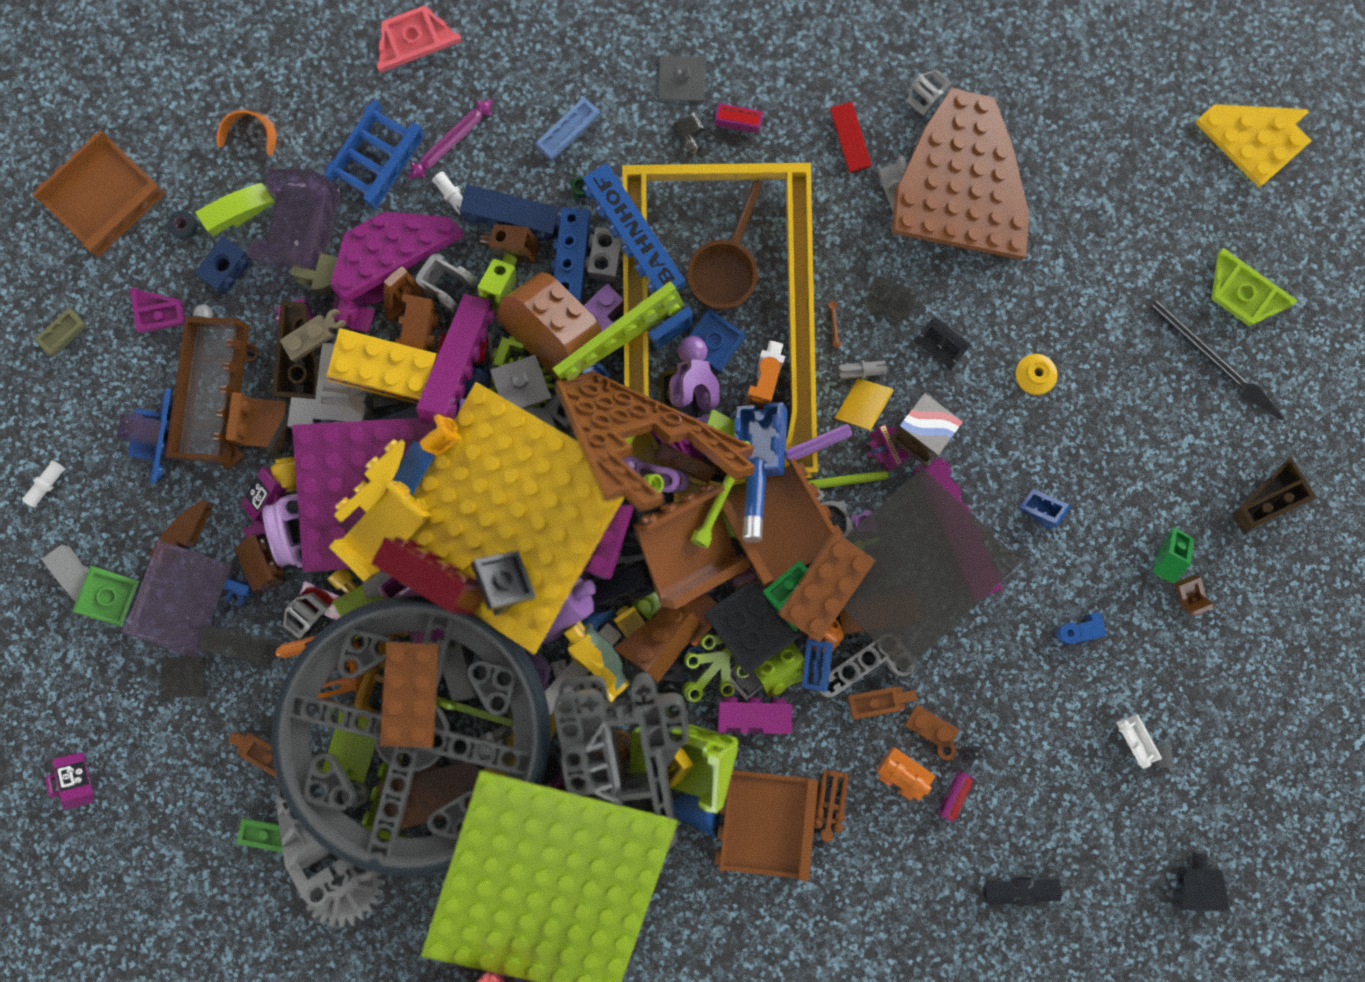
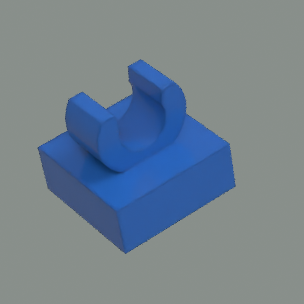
(238, 587)

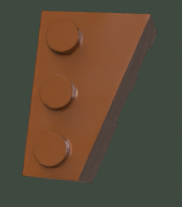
(659, 641)

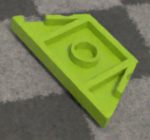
(1246, 291)

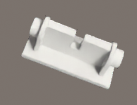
(1139, 741)

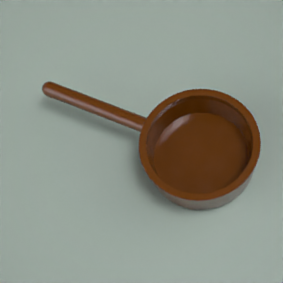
(724, 271)

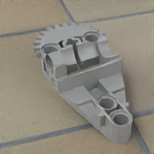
(338, 902)

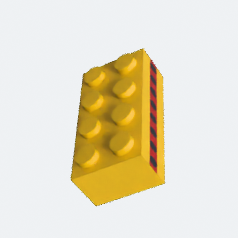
(380, 366)

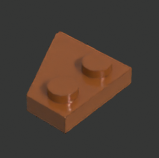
(395, 286)

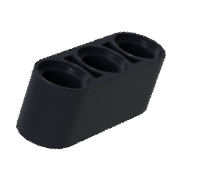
(622, 588)

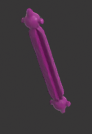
(450, 139)

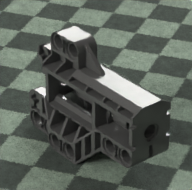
(592, 713)

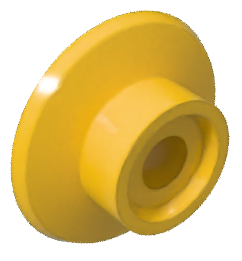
(1029, 380)

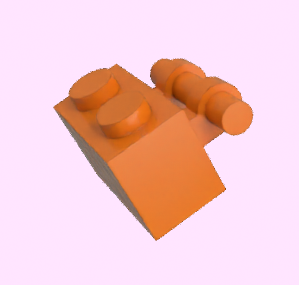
(906, 774)

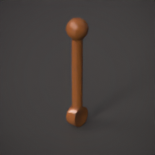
(832, 305)

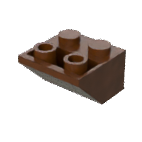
(259, 564)

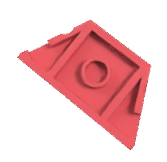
(413, 37)

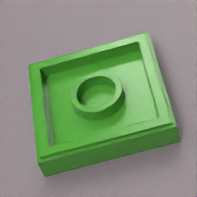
(105, 596)

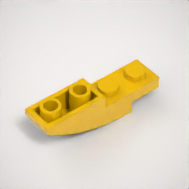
(380, 473)

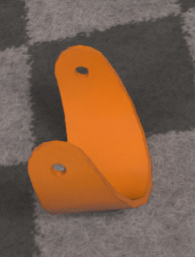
(230, 118)

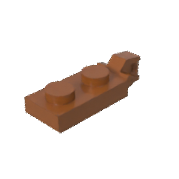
(879, 702)
(255, 751)

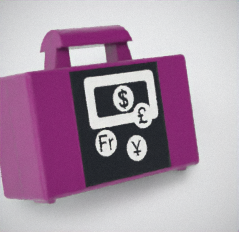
(262, 491)
(72, 781)

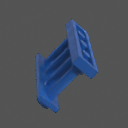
(386, 173)

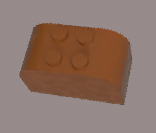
(547, 320)

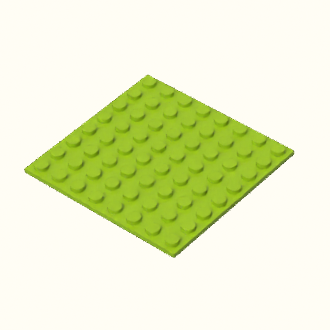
(547, 884)

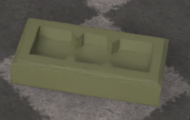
(60, 332)

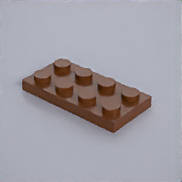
(826, 586)
(409, 694)

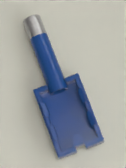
(767, 433)

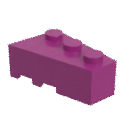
(754, 716)

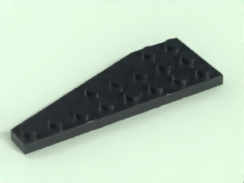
(751, 627)

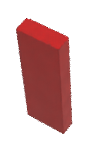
(850, 137)

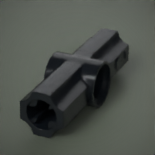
(1022, 891)

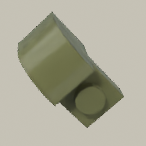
(320, 278)

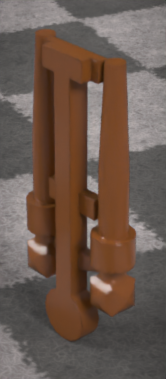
(826, 834)

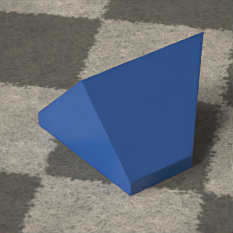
(691, 813)

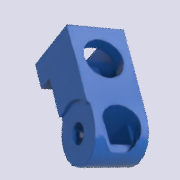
(1073, 633)

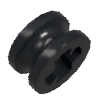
(972, 753)

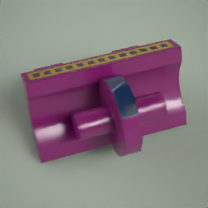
(884, 448)

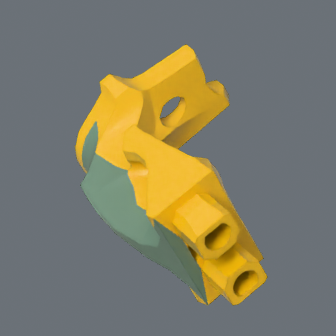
(596, 654)

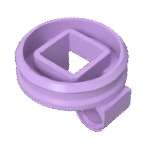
(280, 534)

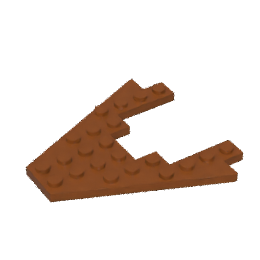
(609, 412)

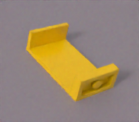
(390, 517)

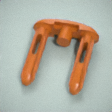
(347, 684)

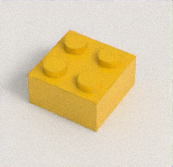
(679, 767)

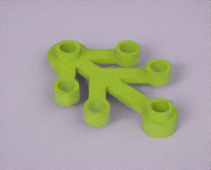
(719, 660)

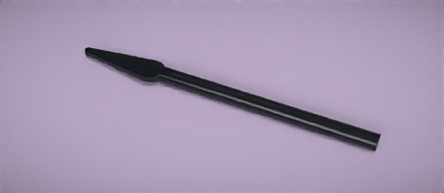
(1250, 390)

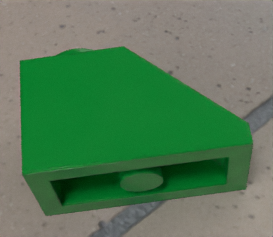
(1174, 556)

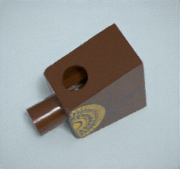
(512, 240)

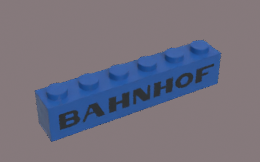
(632, 229)

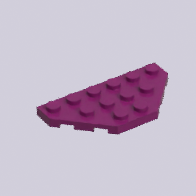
(384, 245)

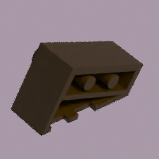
(1277, 497)

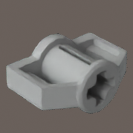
(929, 92)
(303, 613)

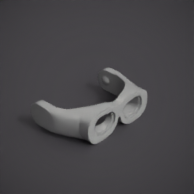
(841, 506)

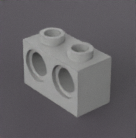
(610, 255)

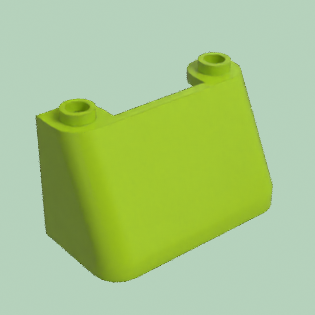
(712, 760)

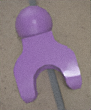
(694, 376)
(666, 473)

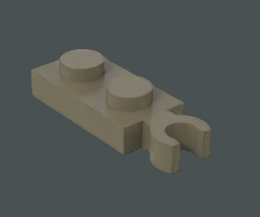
(311, 335)

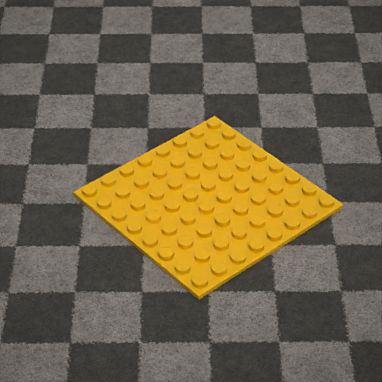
(510, 490)

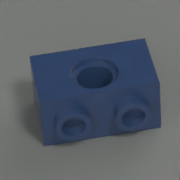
(223, 253)

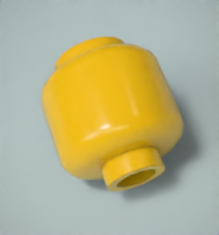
(285, 473)

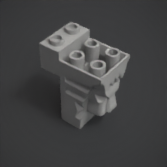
(332, 400)

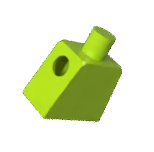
(498, 280)

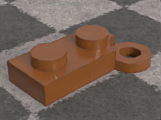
(933, 729)

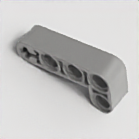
(860, 668)

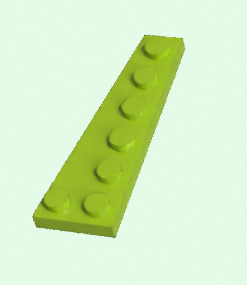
(645, 315)

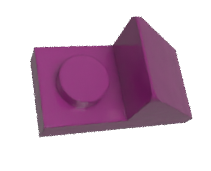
(357, 318)

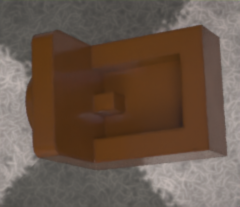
(1193, 596)

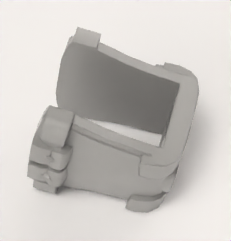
(439, 266)

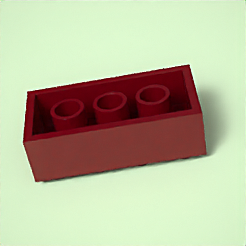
(428, 575)

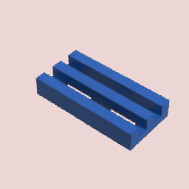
(817, 666)

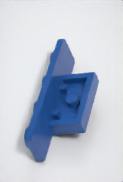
(151, 452)

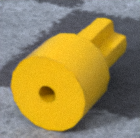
(342, 580)

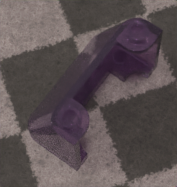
(300, 219)

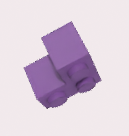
(605, 306)

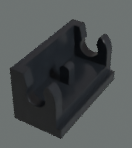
(942, 342)

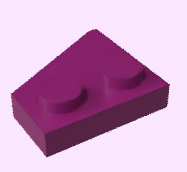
(155, 311)

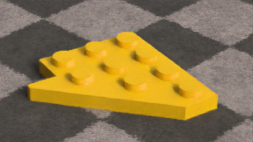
(1256, 137)

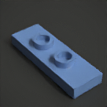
(567, 129)

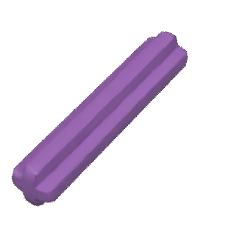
(818, 443)

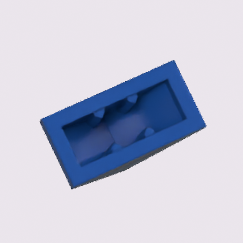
(1045, 509)

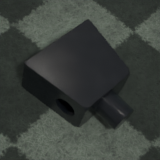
(1200, 886)

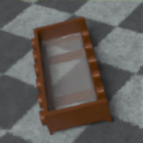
(206, 377)

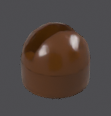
(253, 350)

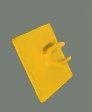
(864, 404)

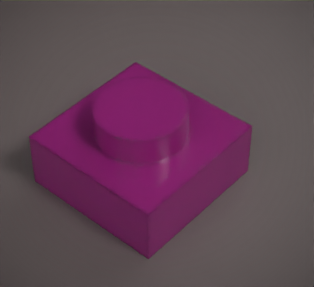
(256, 528)

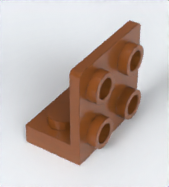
(253, 420)

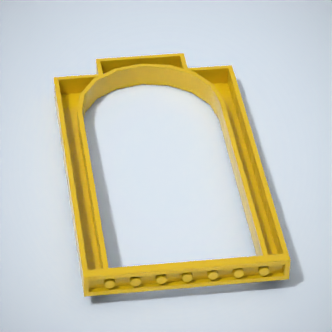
(800, 298)

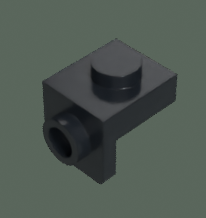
(672, 680)

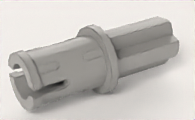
(862, 369)

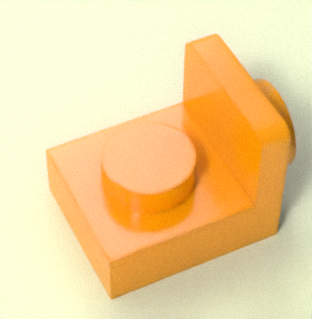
(442, 437)

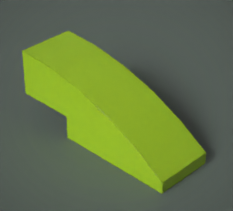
(234, 208)

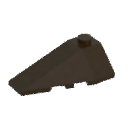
(290, 377)

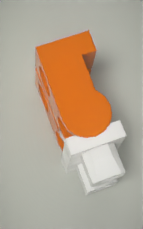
(768, 371)

